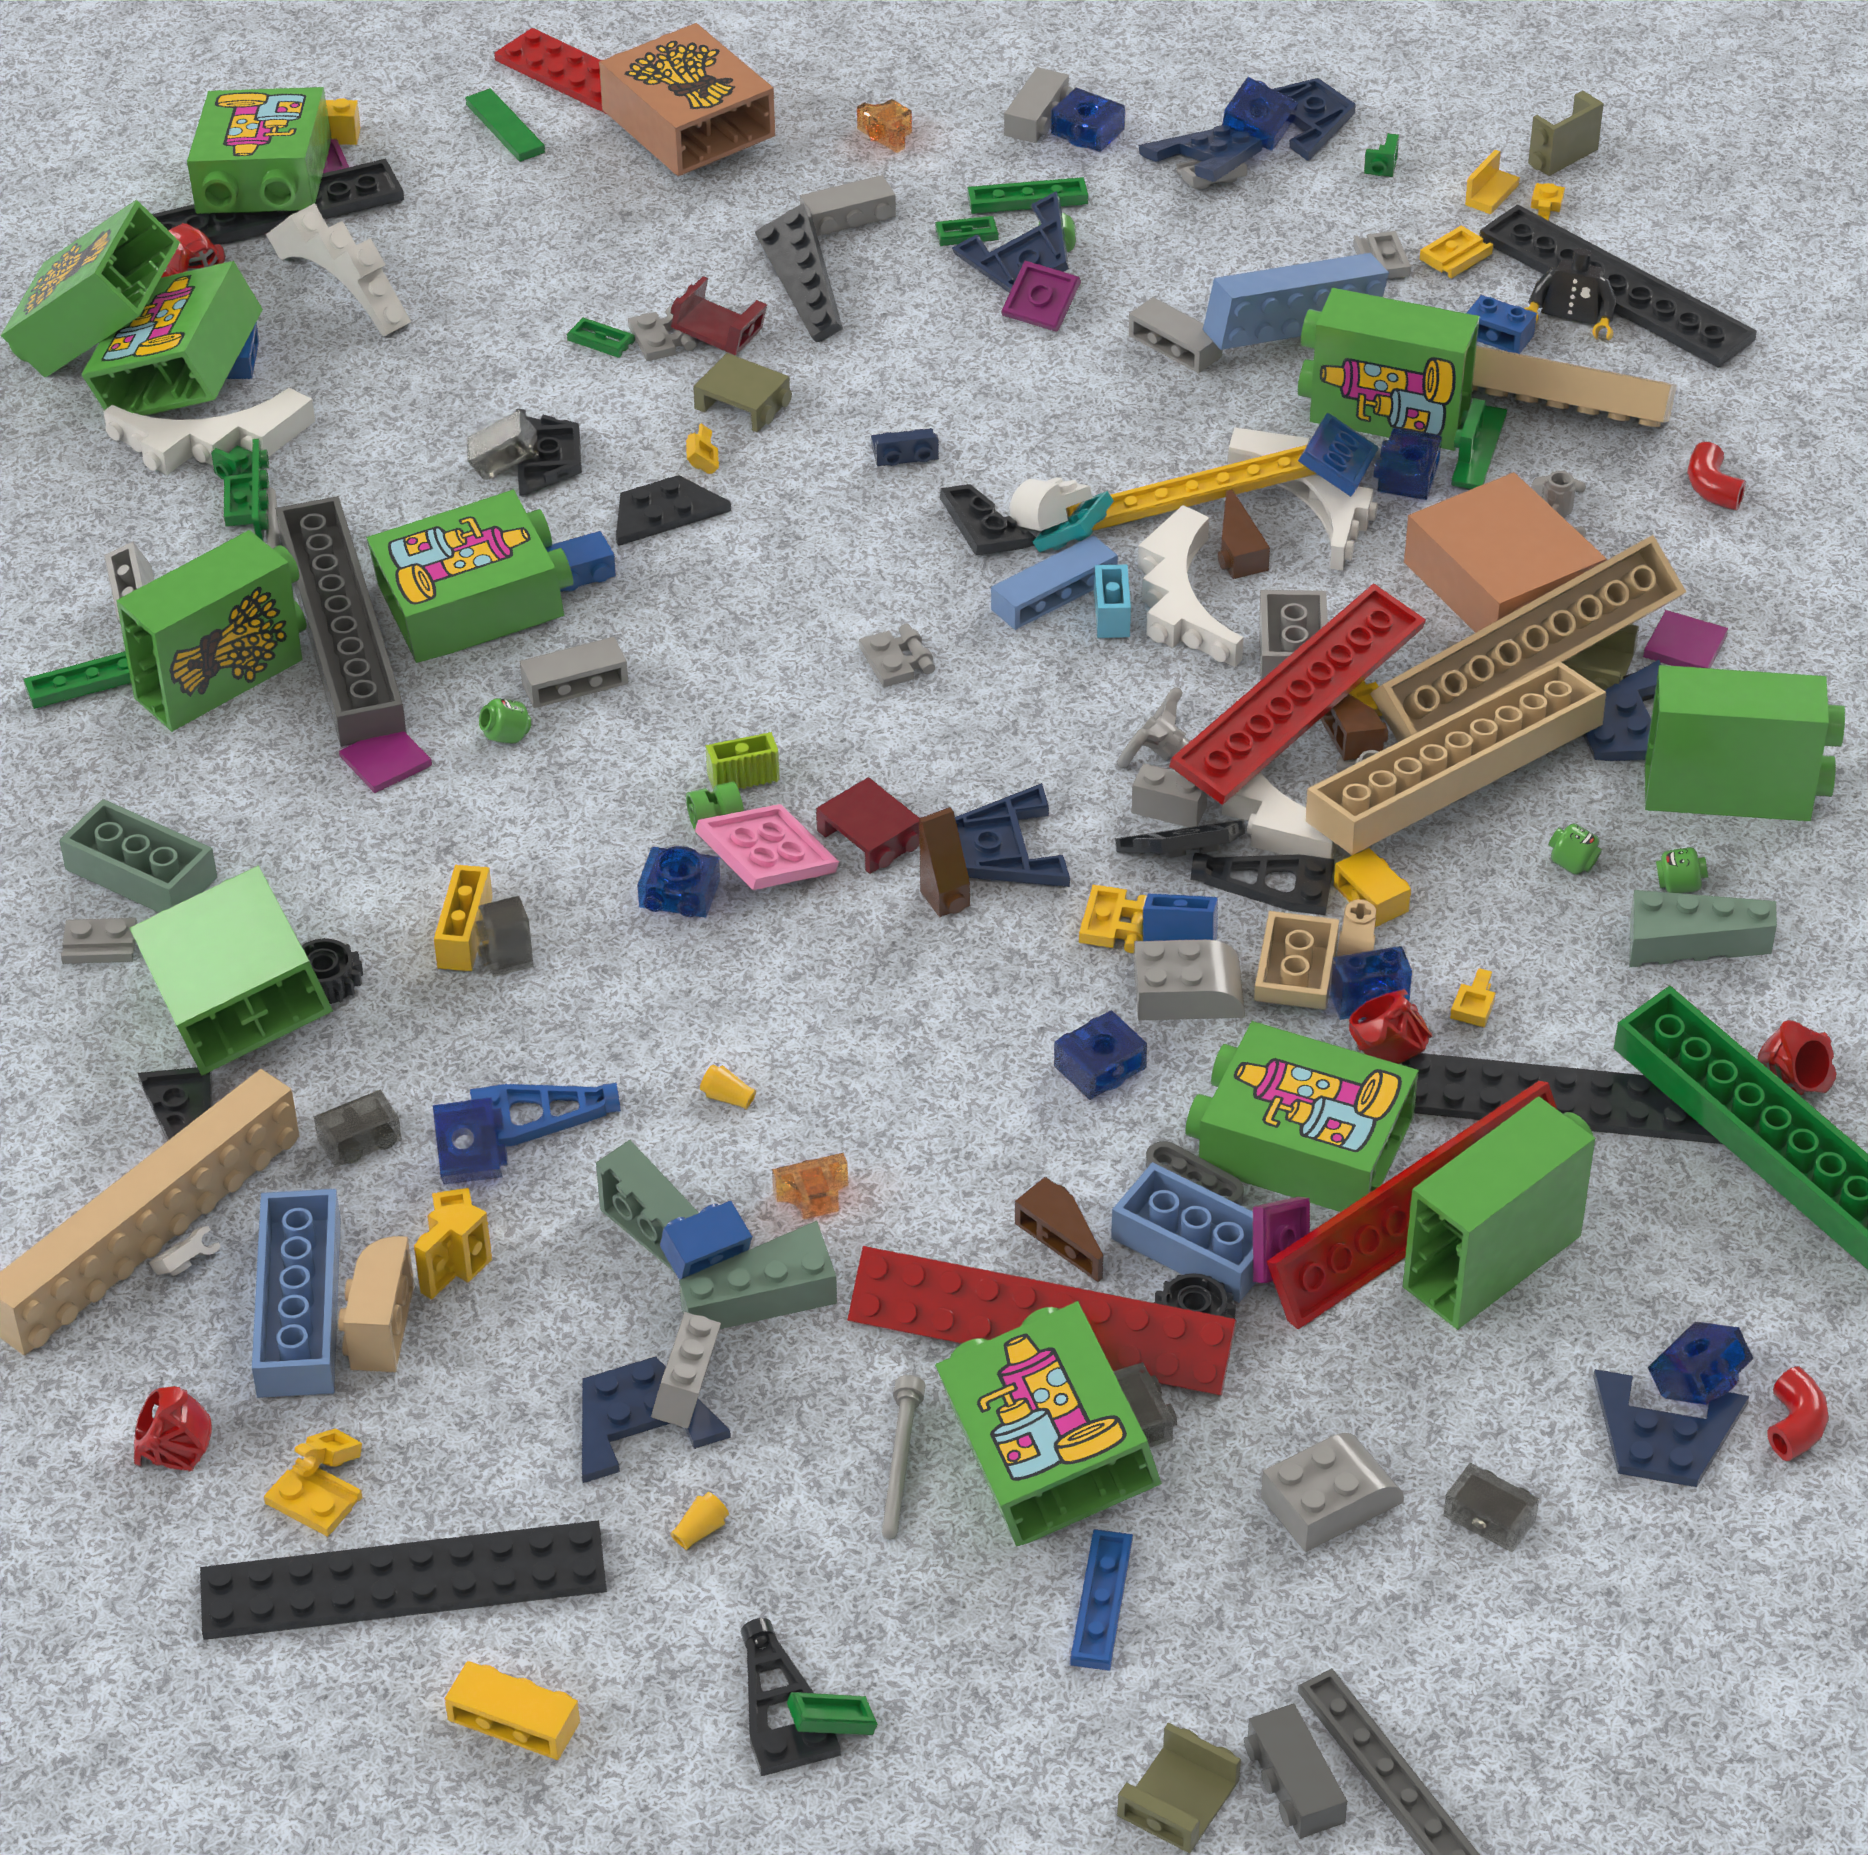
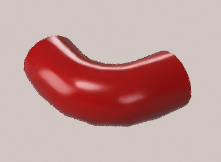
(1710, 481)
(1806, 1418)

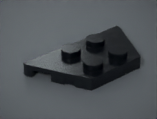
(557, 454)
(664, 507)
(1176, 841)

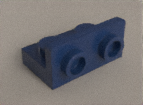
(905, 447)

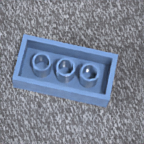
(1187, 1229)

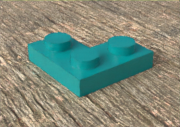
(1078, 525)

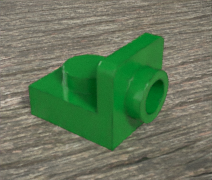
(1383, 161)
(232, 463)

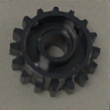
(335, 967)
(1197, 1294)

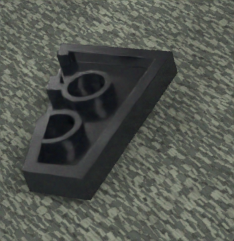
(980, 522)
(177, 1096)

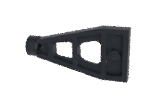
(1311, 883)
(784, 1746)

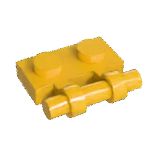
(1103, 918)

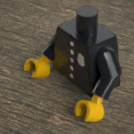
(1576, 293)

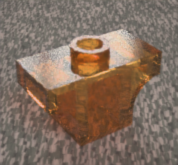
(885, 123)
(812, 1184)

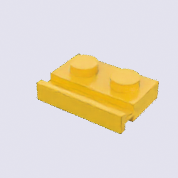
(1456, 251)
(315, 1500)

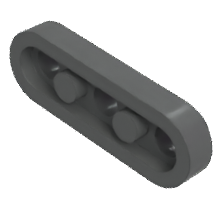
(1193, 1167)

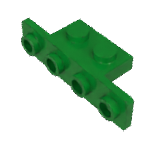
(1477, 443)
(246, 495)

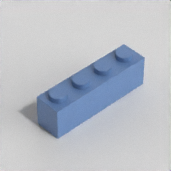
(1050, 583)

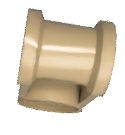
(1357, 928)

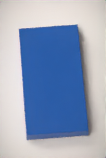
(1338, 454)

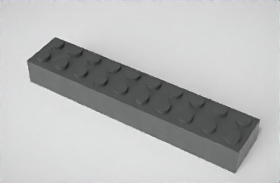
(341, 622)

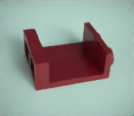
(716, 323)
(871, 822)

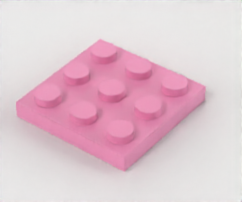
(766, 846)

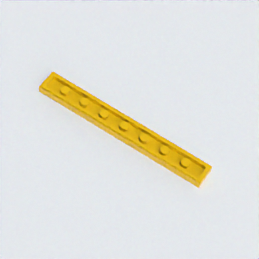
(1203, 487)

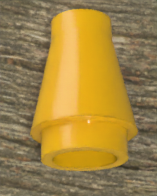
(726, 1087)
(700, 1520)

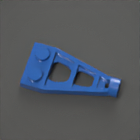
(593, 1104)

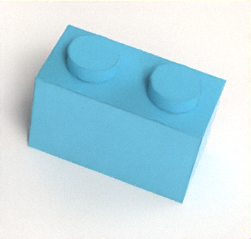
(1112, 601)

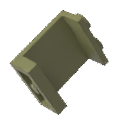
(1569, 140)
(744, 387)
(1607, 660)
(1181, 1789)

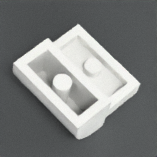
(1043, 503)

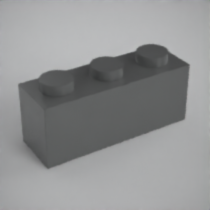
(1295, 1771)

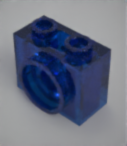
(1258, 99)
(1087, 120)
(1408, 463)
(679, 881)
(1367, 976)
(1100, 1054)
(485, 1155)
(1701, 1363)

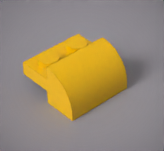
(453, 1247)

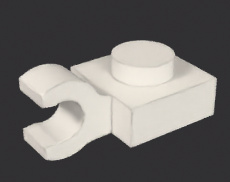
(178, 1256)

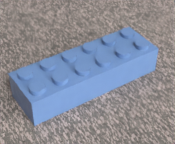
(1275, 301)
(296, 1293)

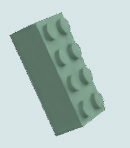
(137, 857)

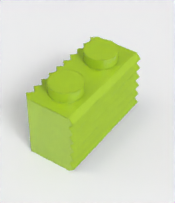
(744, 761)

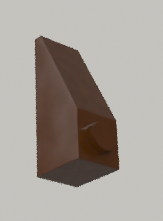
(1242, 544)
(1355, 728)
(942, 864)
(1056, 1221)

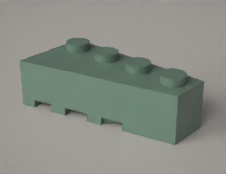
(1698, 927)
(639, 1197)
(764, 1282)

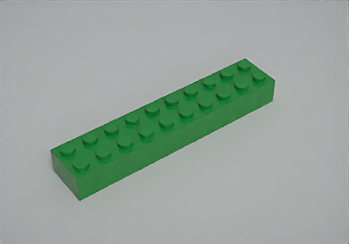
(1752, 1114)

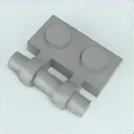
(653, 336)
(887, 659)

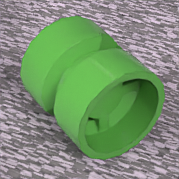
(721, 801)

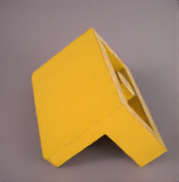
(1489, 186)

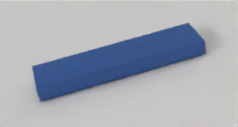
(1101, 1600)

